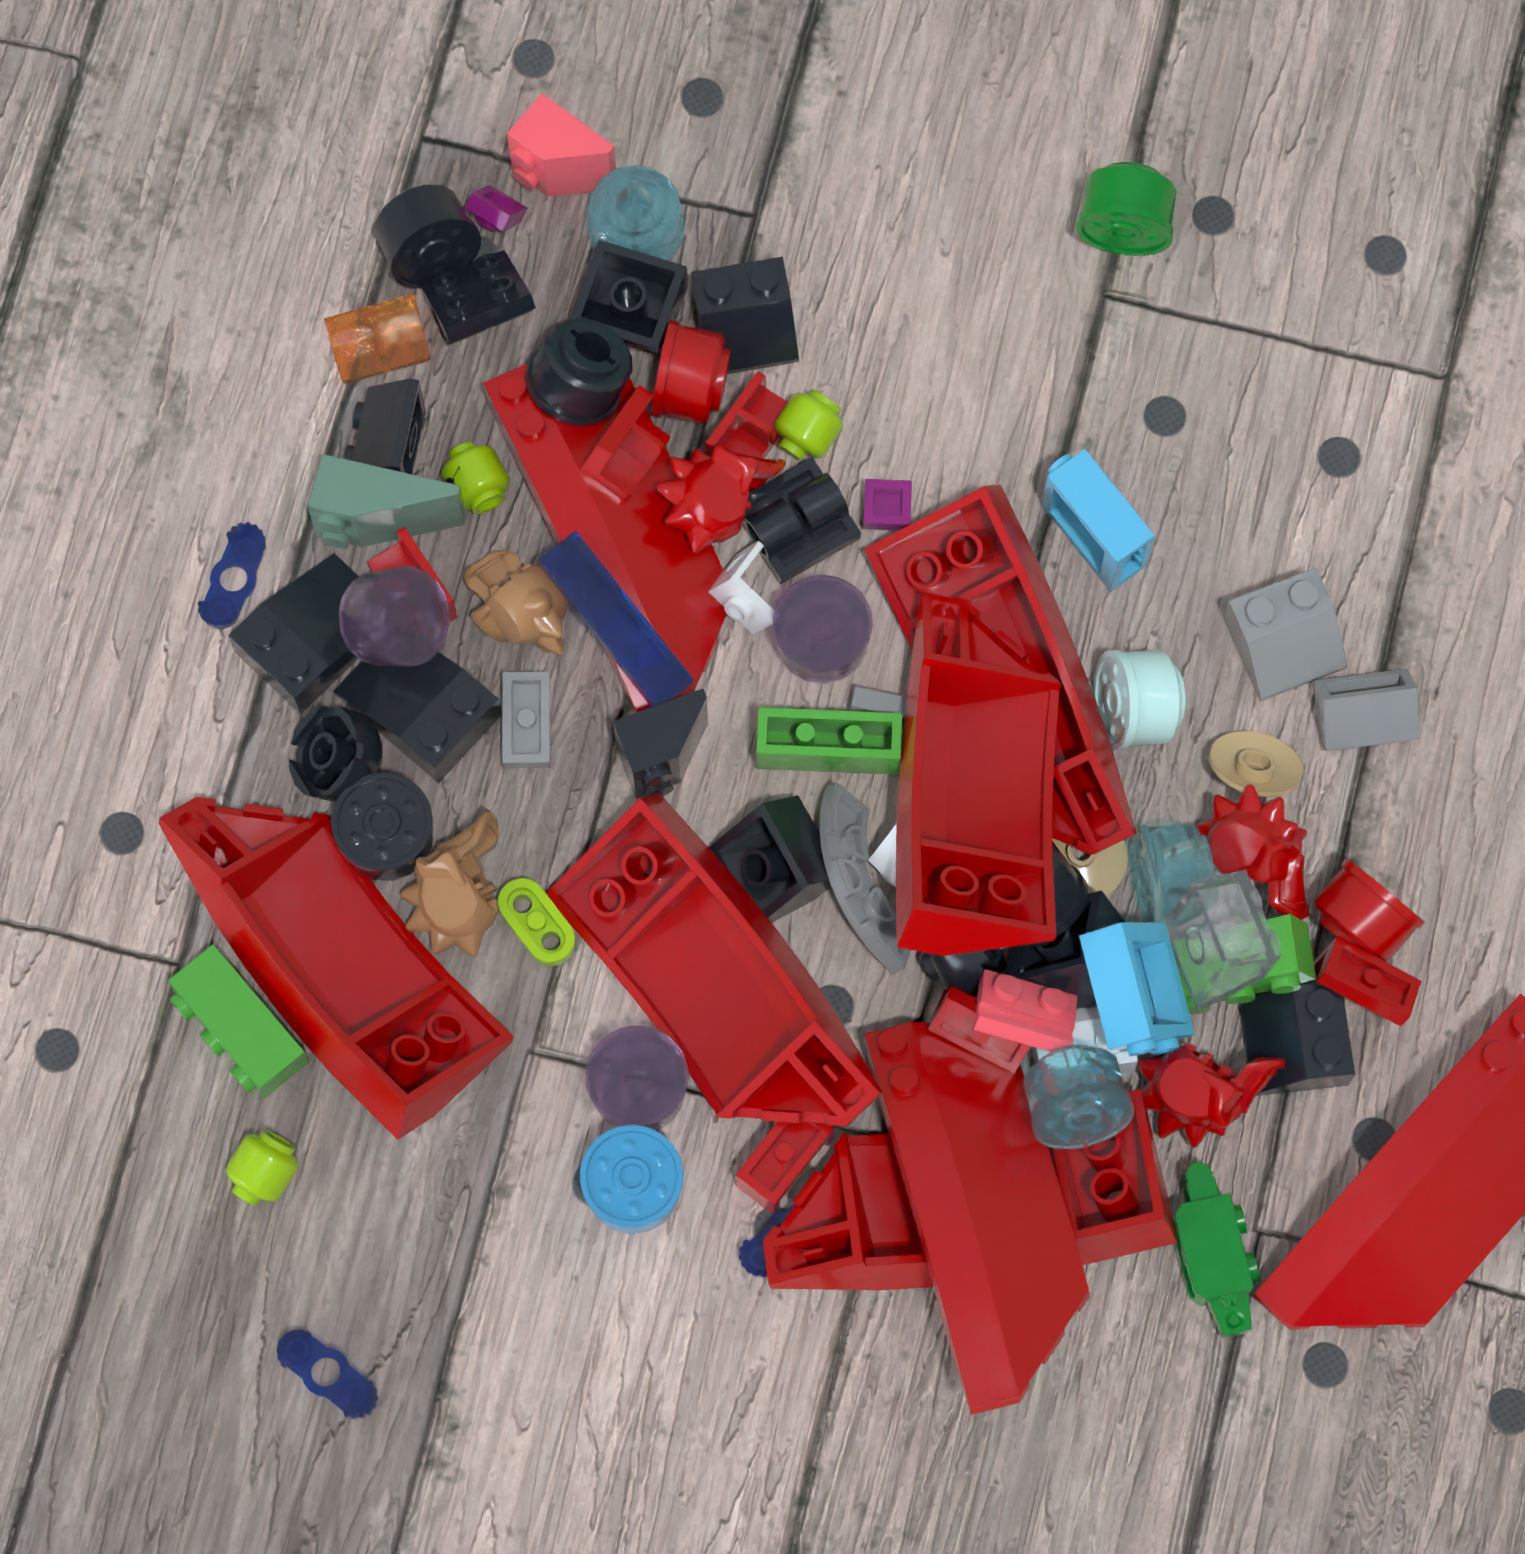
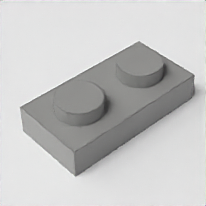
(526, 719)

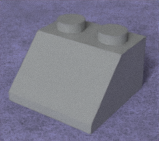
(1286, 634)

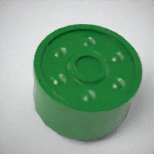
(1127, 210)

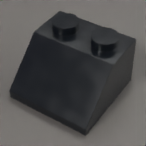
(632, 294)
(751, 310)
(389, 426)
(661, 742)
(776, 856)
(1062, 961)
(1306, 1031)

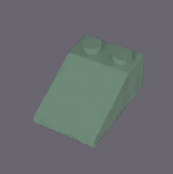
(370, 503)

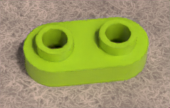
(537, 923)

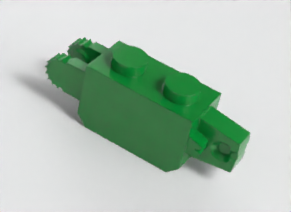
(1213, 1252)

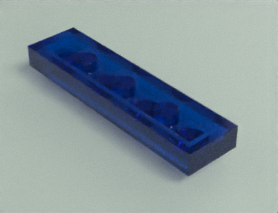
(615, 620)

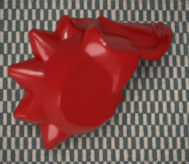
(714, 493)
(1262, 843)
(1198, 1093)

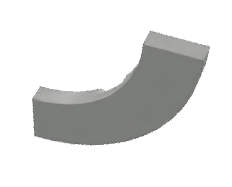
(844, 855)

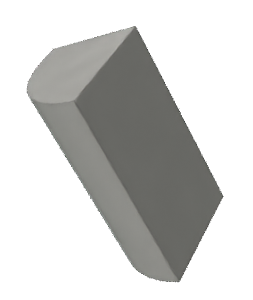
(1367, 709)

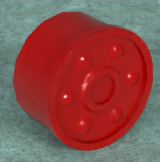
(690, 374)
(1365, 912)

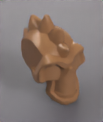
(518, 601)
(453, 891)

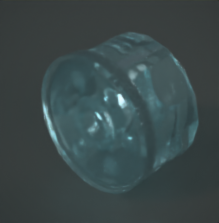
(637, 211)
(1166, 864)
(1077, 1097)

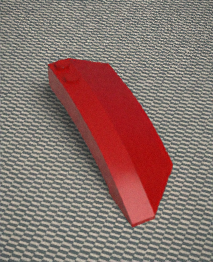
(627, 536)
(982, 556)
(974, 789)
(335, 959)
(713, 973)
(1422, 1204)
(981, 1208)
(860, 1233)

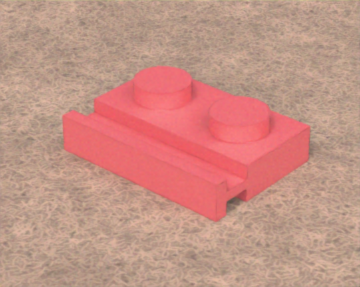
(1025, 1011)

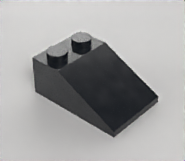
(297, 636)
(424, 709)

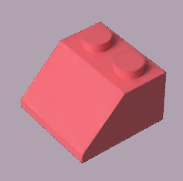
(557, 151)

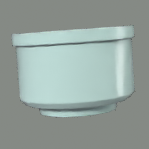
(1139, 697)

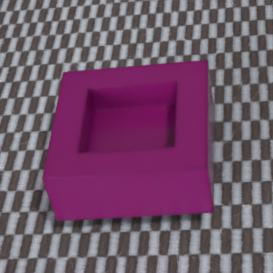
(495, 209)
(887, 504)

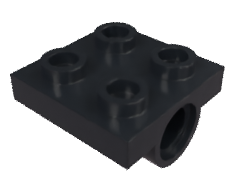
(477, 297)
(799, 520)

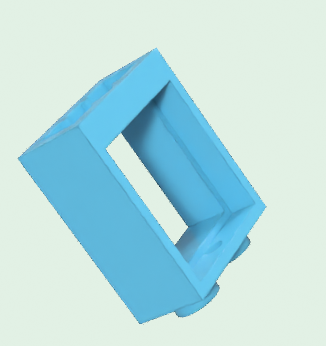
(1097, 519)
(1137, 987)

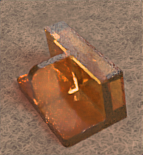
(377, 339)

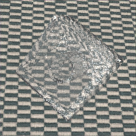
(1221, 937)

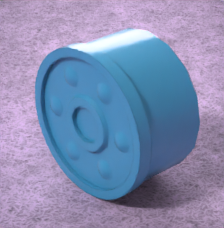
(632, 1178)

